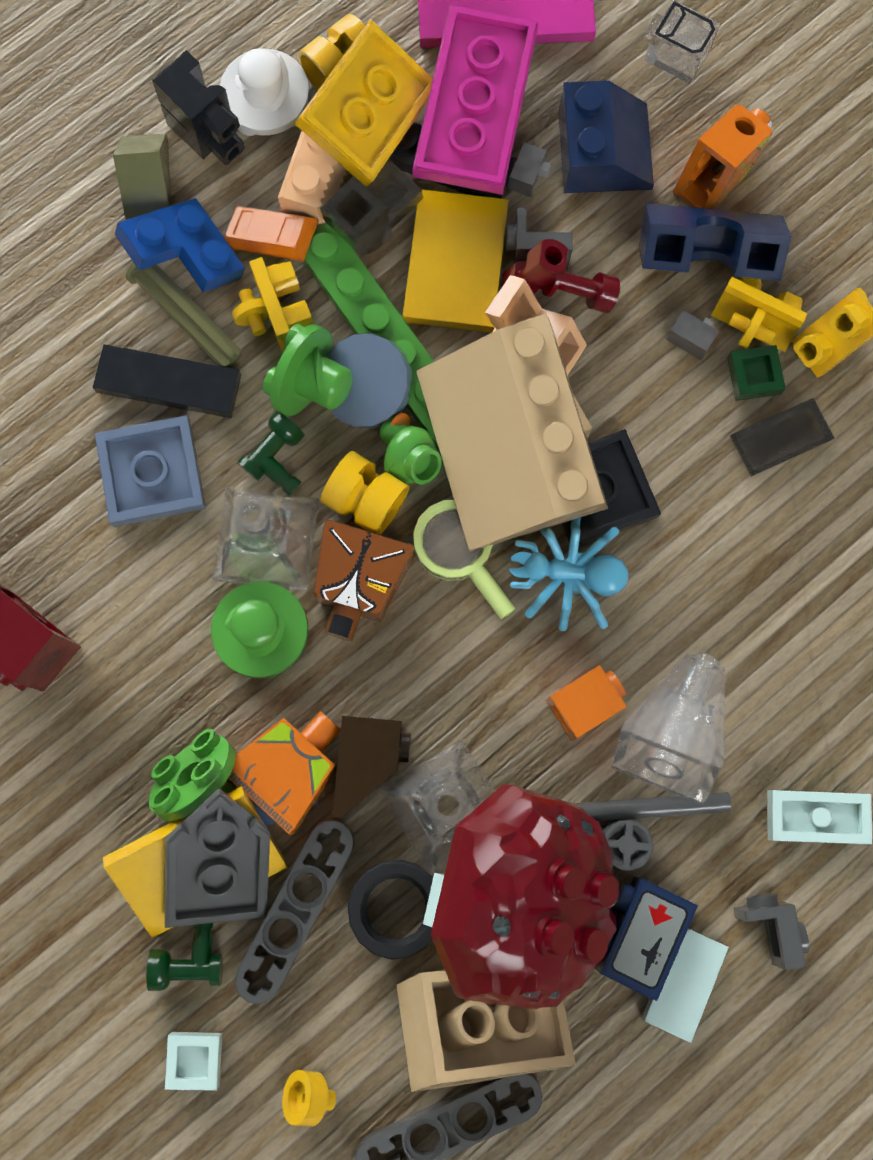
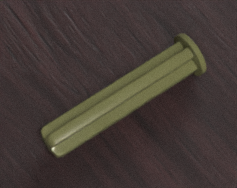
(186, 314)

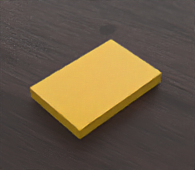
(366, 103)
(455, 260)
(140, 869)

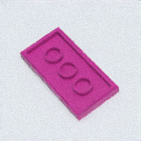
(558, 19)
(475, 99)

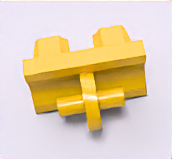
(272, 283)
(759, 313)
(836, 333)

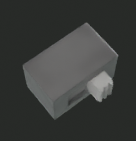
(528, 168)
(692, 334)

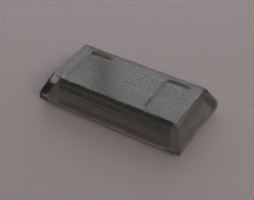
(782, 437)

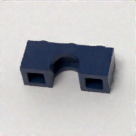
(746, 242)

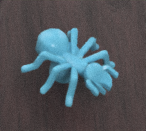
(576, 573)

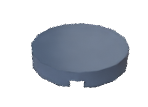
(379, 379)

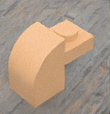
(517, 303)

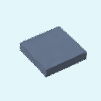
(150, 471)

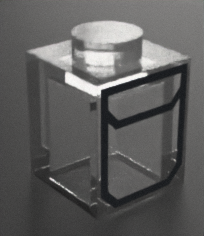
(680, 40)

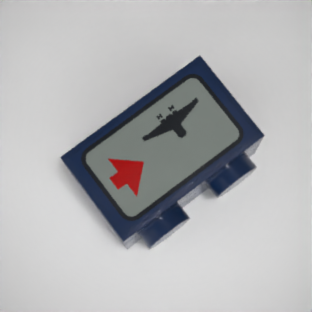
(647, 936)

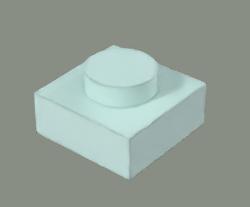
(193, 1061)

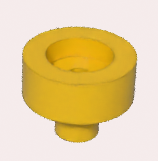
(306, 1098)

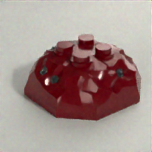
(525, 900)

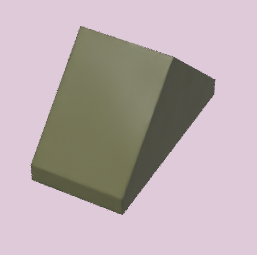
(143, 173)

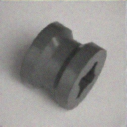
(634, 845)

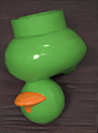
(410, 451)

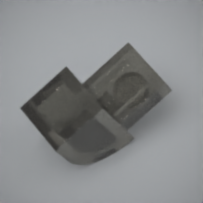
(368, 213)

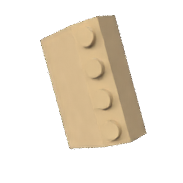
(511, 434)

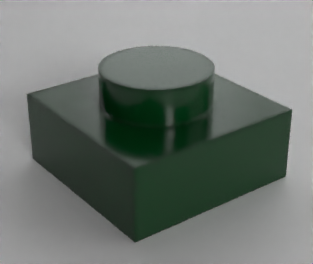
(756, 372)

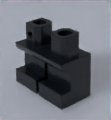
(198, 113)

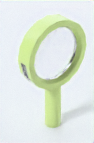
(445, 554)

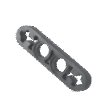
(289, 906)
(444, 1117)

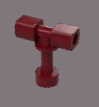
(546, 272)

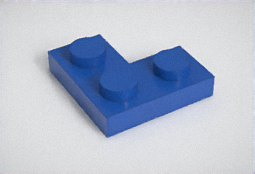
(184, 233)

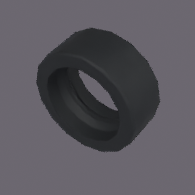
(357, 910)

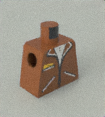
(358, 575)

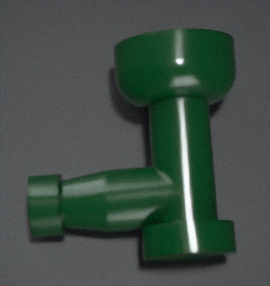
(262, 459)
(201, 966)

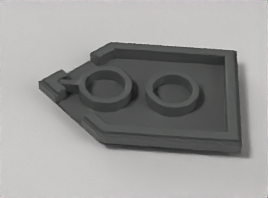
(216, 865)

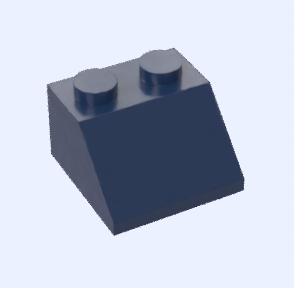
(603, 139)

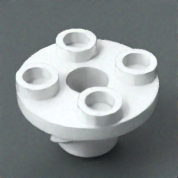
(266, 91)

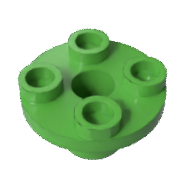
(307, 373)
(259, 629)
(192, 776)

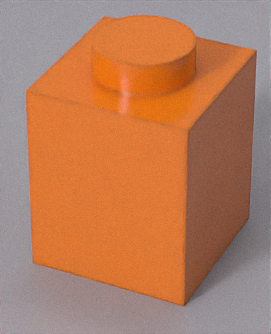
(587, 702)

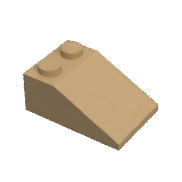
(474, 1041)

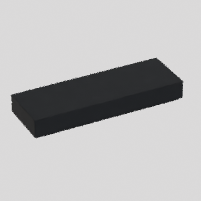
(167, 381)

